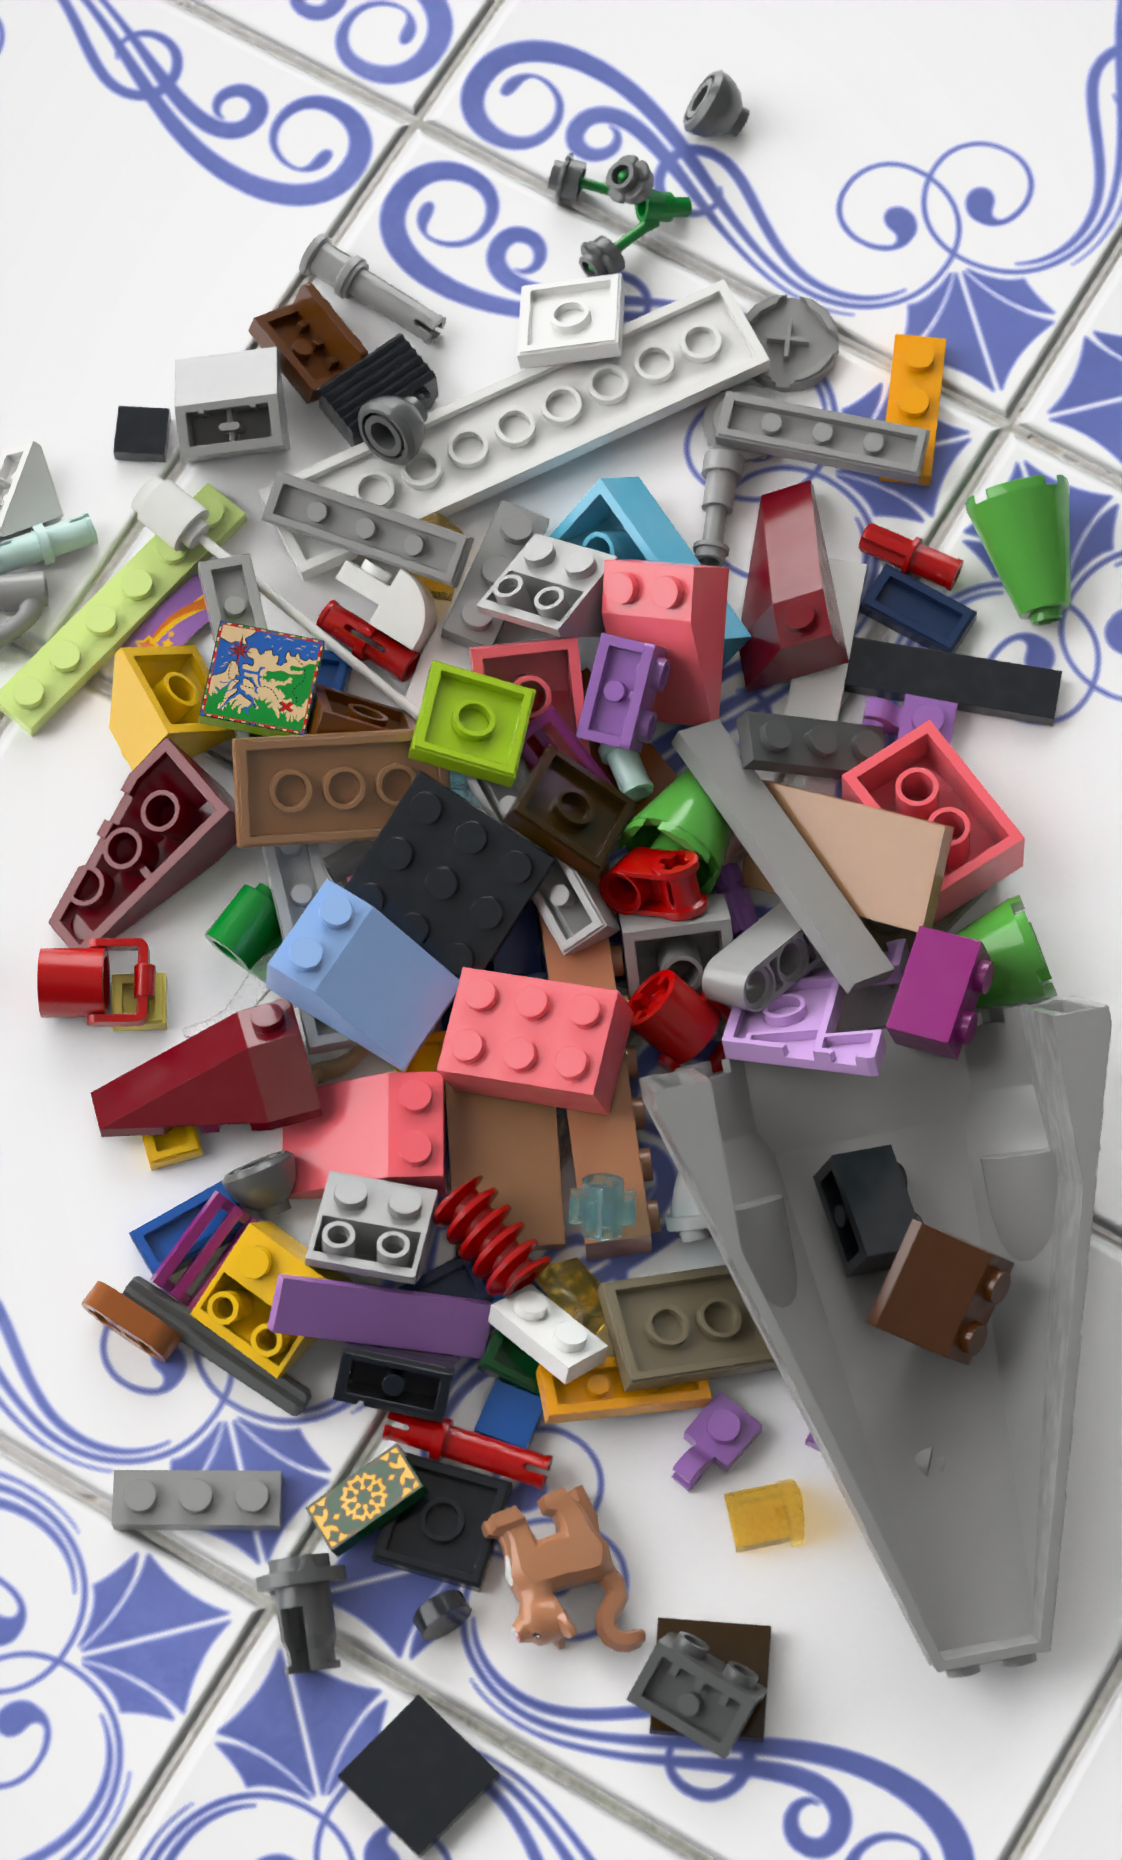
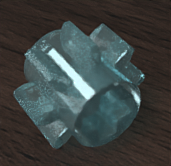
(602, 1206)

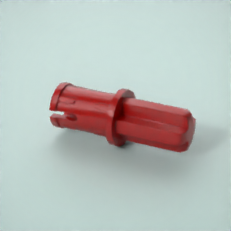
(910, 556)

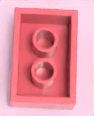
(931, 782)
(535, 1040)

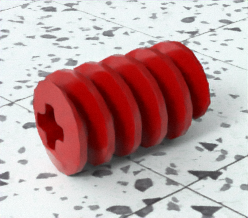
(488, 1240)

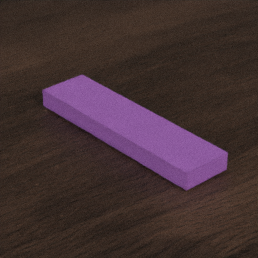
(379, 1316)

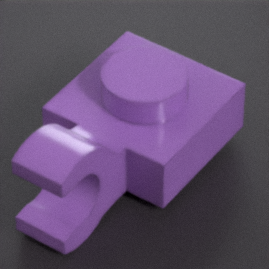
(914, 713)
(717, 1437)

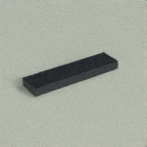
(971, 681)

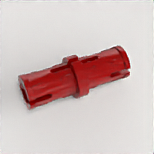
(340, 623)

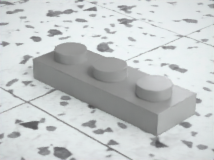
(504, 540)
(197, 1500)

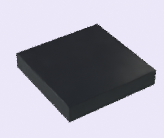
(443, 1529)
(418, 1776)

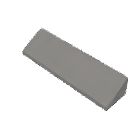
(566, 898)

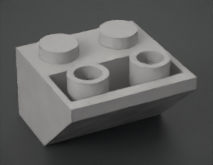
(230, 405)
(551, 589)
(373, 1228)

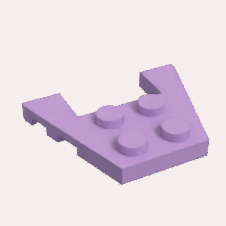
(803, 1022)

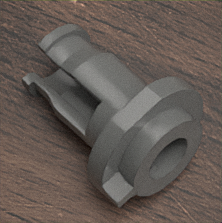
(305, 1609)

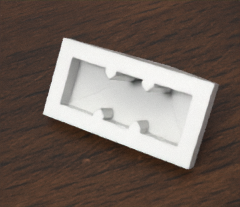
(25, 489)

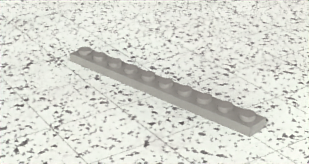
(292, 870)

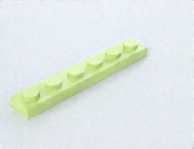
(111, 619)

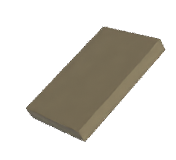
(681, 1328)

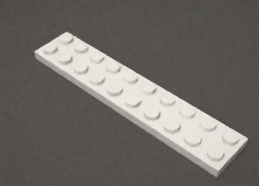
(545, 417)

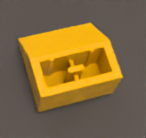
(243, 1292)

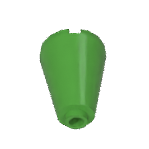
(1028, 543)
(683, 820)
(1015, 955)

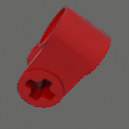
(655, 884)

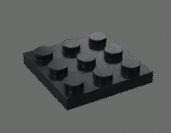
(450, 875)

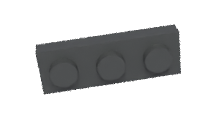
(805, 744)

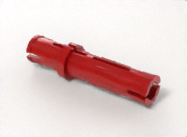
(469, 1448)

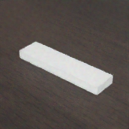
(821, 692)

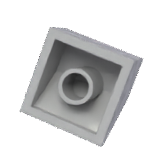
(680, 946)

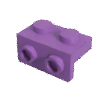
(623, 693)

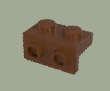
(310, 341)

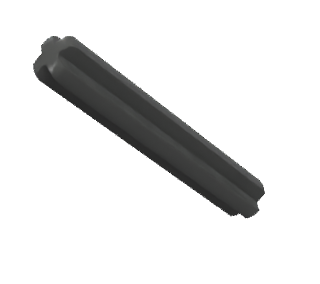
(283, 1392)

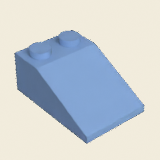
(361, 976)

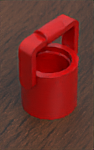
(78, 982)
(676, 1020)

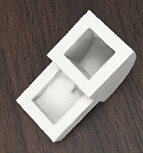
(404, 607)

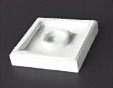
(571, 321)

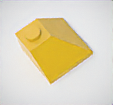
(158, 697)

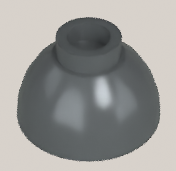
(716, 107)
(393, 427)
(264, 1184)

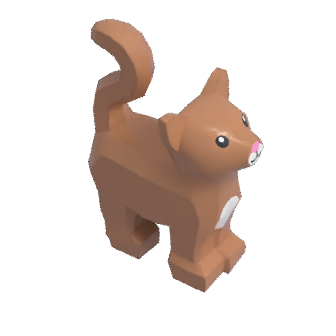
(558, 1563)

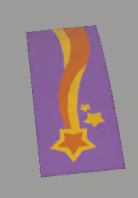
(174, 620)

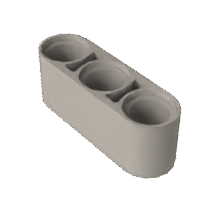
(760, 963)

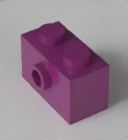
(940, 993)

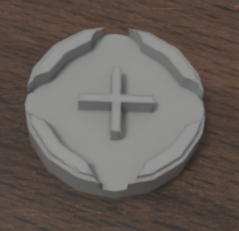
(798, 341)

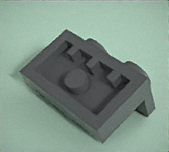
(697, 1692)

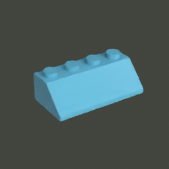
(628, 522)

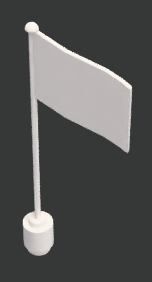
(182, 521)

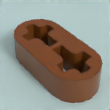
(131, 1321)

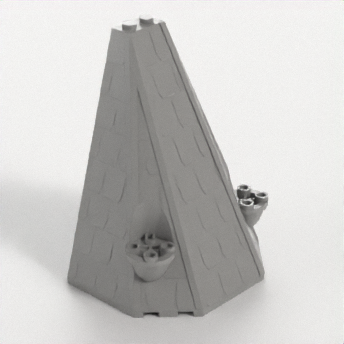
(991, 1154)

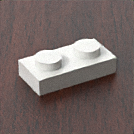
(547, 1333)

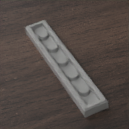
(783, 857)

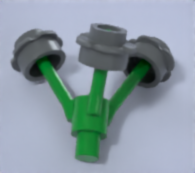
(626, 182)

